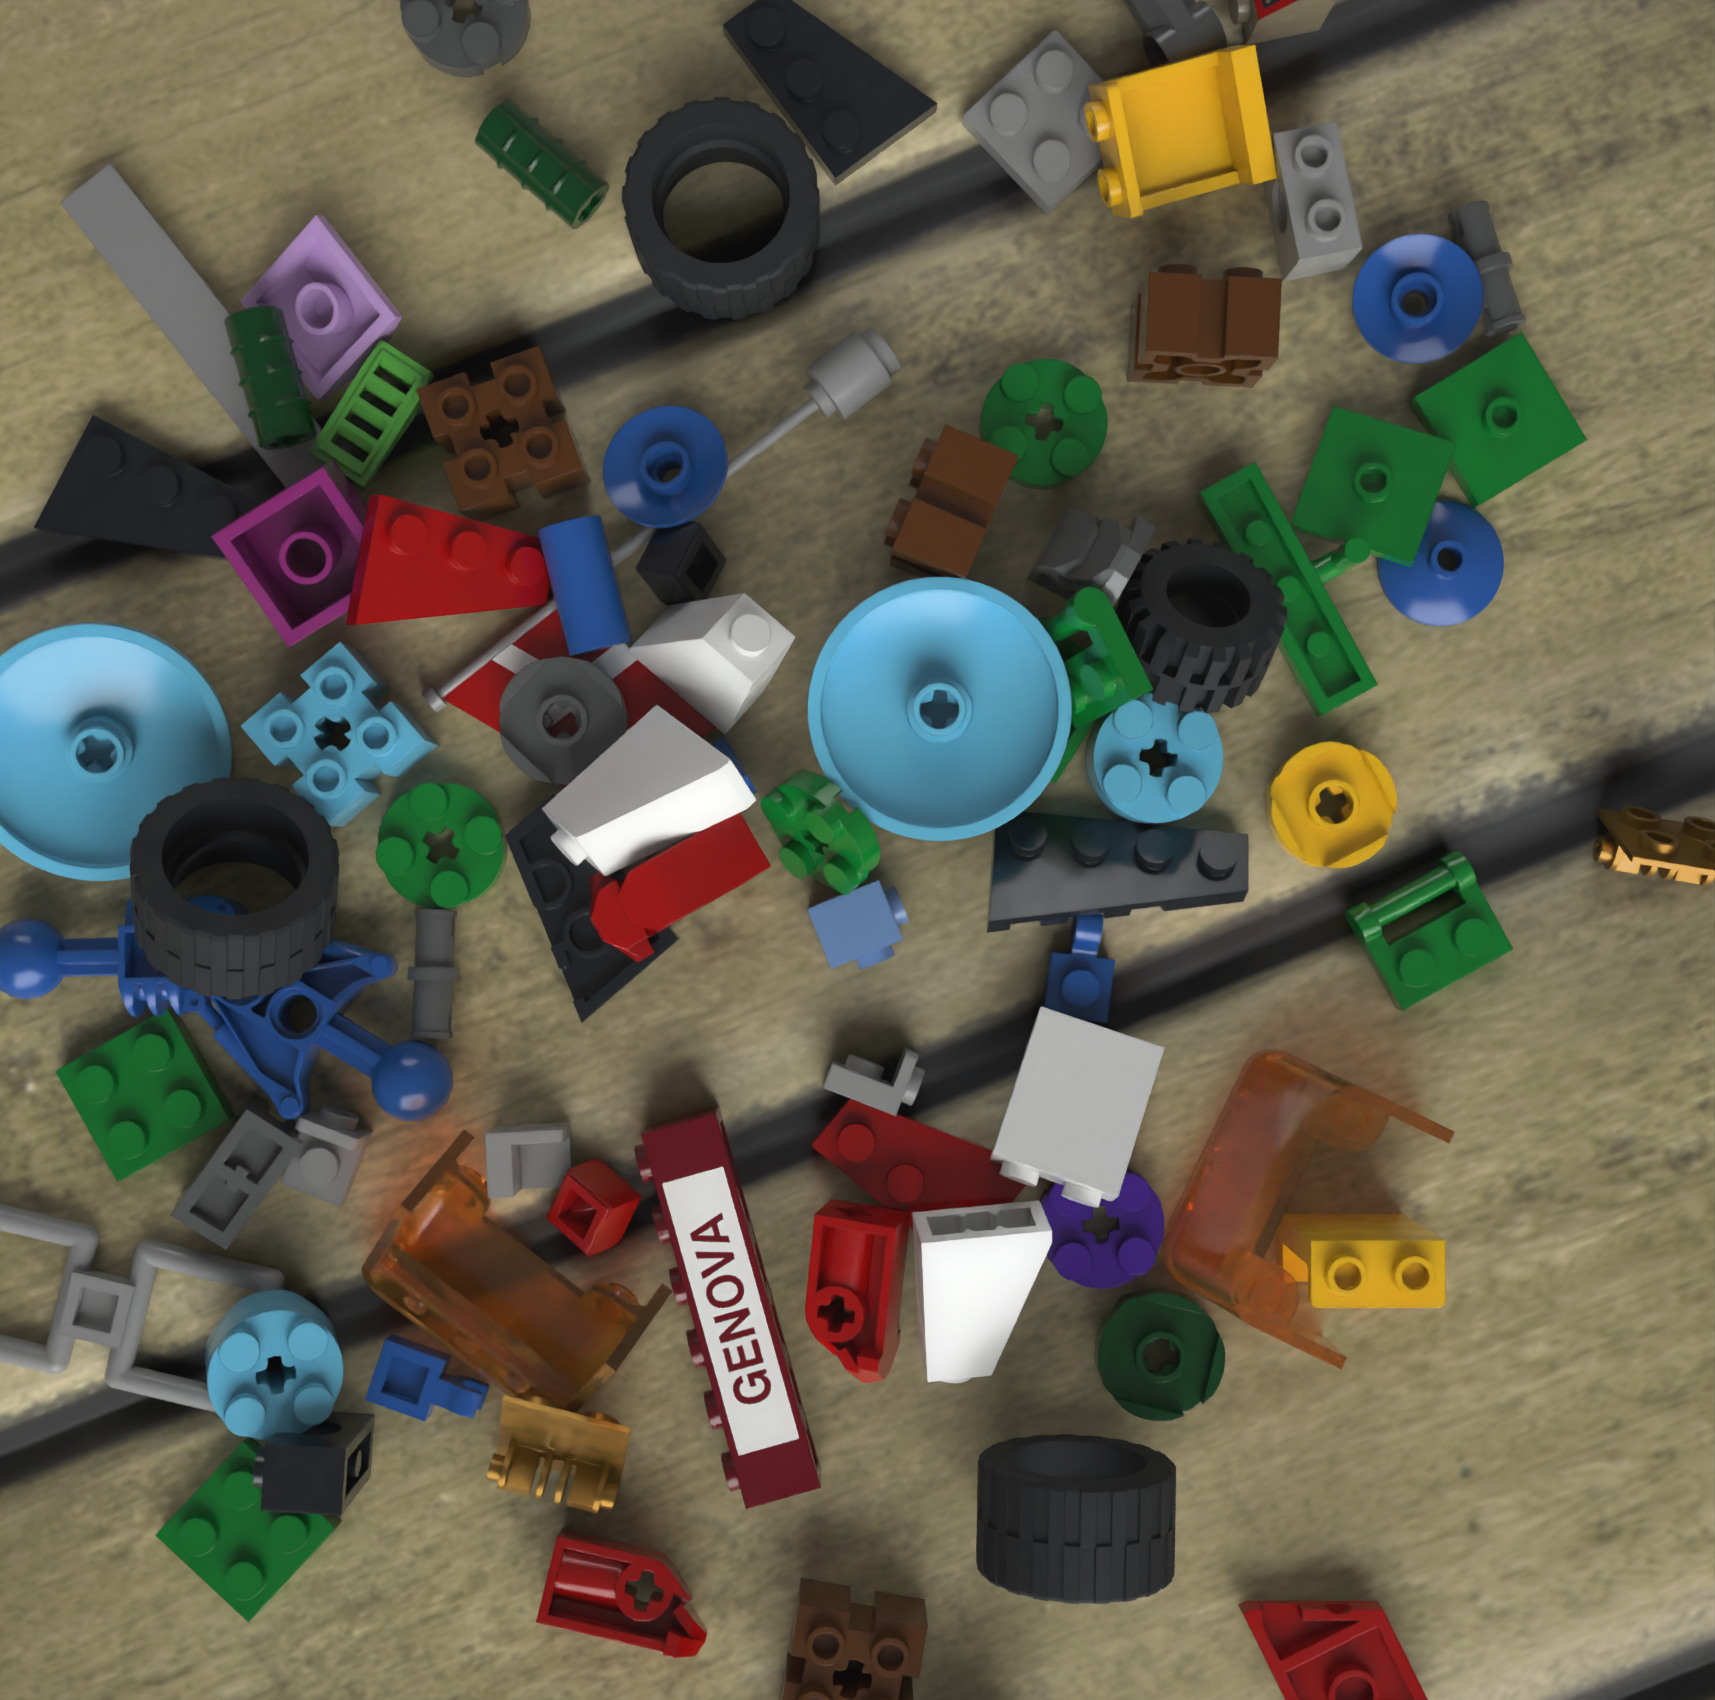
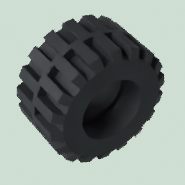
(1202, 623)

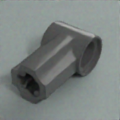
(1177, 29)

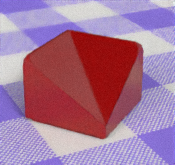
(593, 1206)

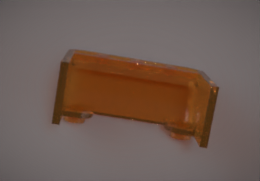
(1248, 1181)
(496, 1297)

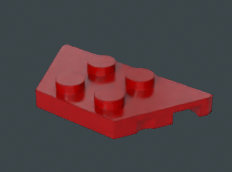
(1331, 1650)

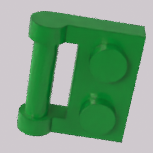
(1105, 672)
(1437, 949)

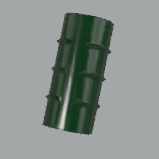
(541, 163)
(270, 377)

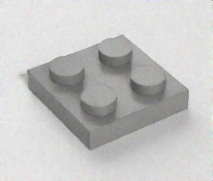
(1038, 122)

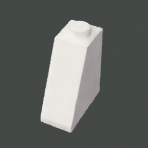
(715, 654)
(645, 795)
(973, 1282)

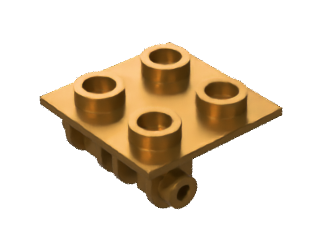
(1649, 843)
(563, 1441)

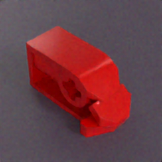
(674, 885)
(861, 1257)
(592, 1595)

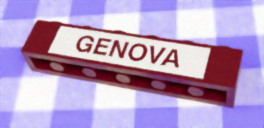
(730, 1307)

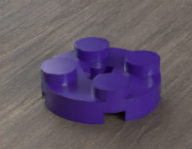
(1126, 1250)

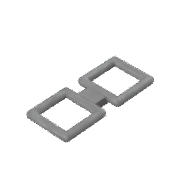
(114, 1307)

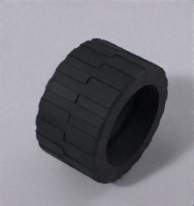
(707, 135)
(234, 824)
(1076, 1518)

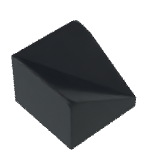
(681, 563)

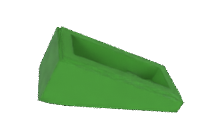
(403, 370)

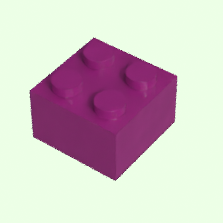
(299, 551)

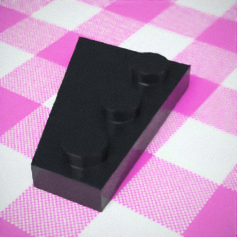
(825, 85)
(139, 496)
(563, 901)

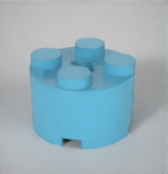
(1124, 782)
(278, 1401)

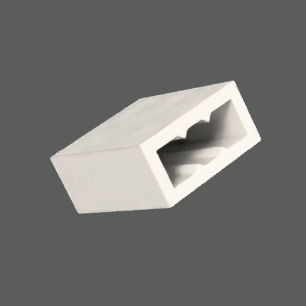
(1076, 1107)

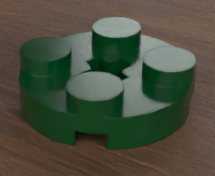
(1178, 1385)

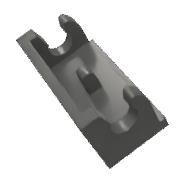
(237, 1173)

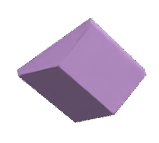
(328, 307)

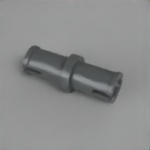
(1478, 238)
(433, 973)

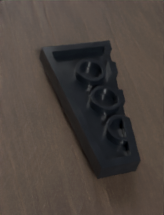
(1088, 866)

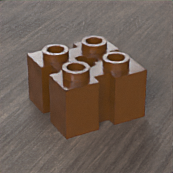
(1204, 327)
(469, 415)
(953, 505)
(833, 1630)

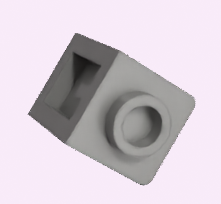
(863, 1081)
(328, 1154)

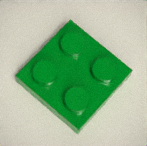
(145, 1094)
(234, 1543)

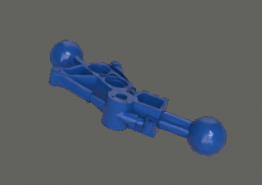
(406, 1078)

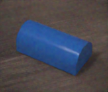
(584, 585)

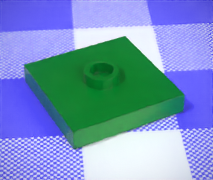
(1501, 418)
(1373, 485)

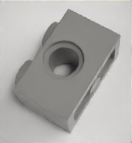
(1311, 202)

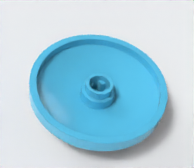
(939, 708)
(94, 738)

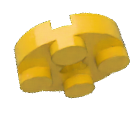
(1365, 816)

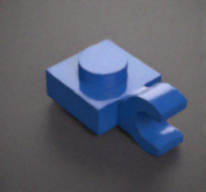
(1080, 980)
(415, 1379)

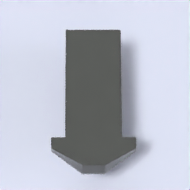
(1090, 553)

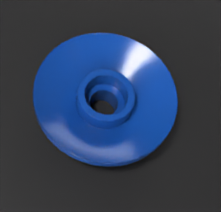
(1436, 272)
(649, 448)
(1442, 596)

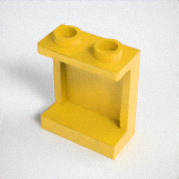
(1180, 130)
(1364, 1260)

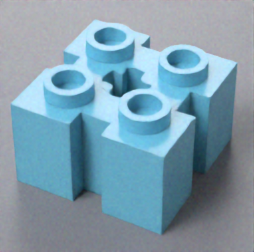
(300, 731)

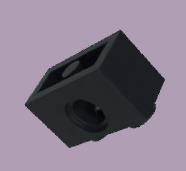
(317, 1468)

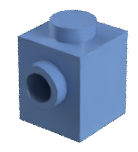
(859, 925)

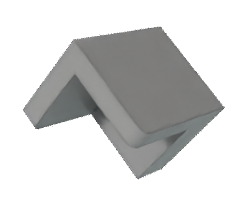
(527, 1157)

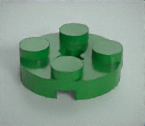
(1073, 401)
(819, 832)
(405, 852)

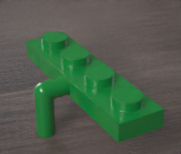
(1314, 635)

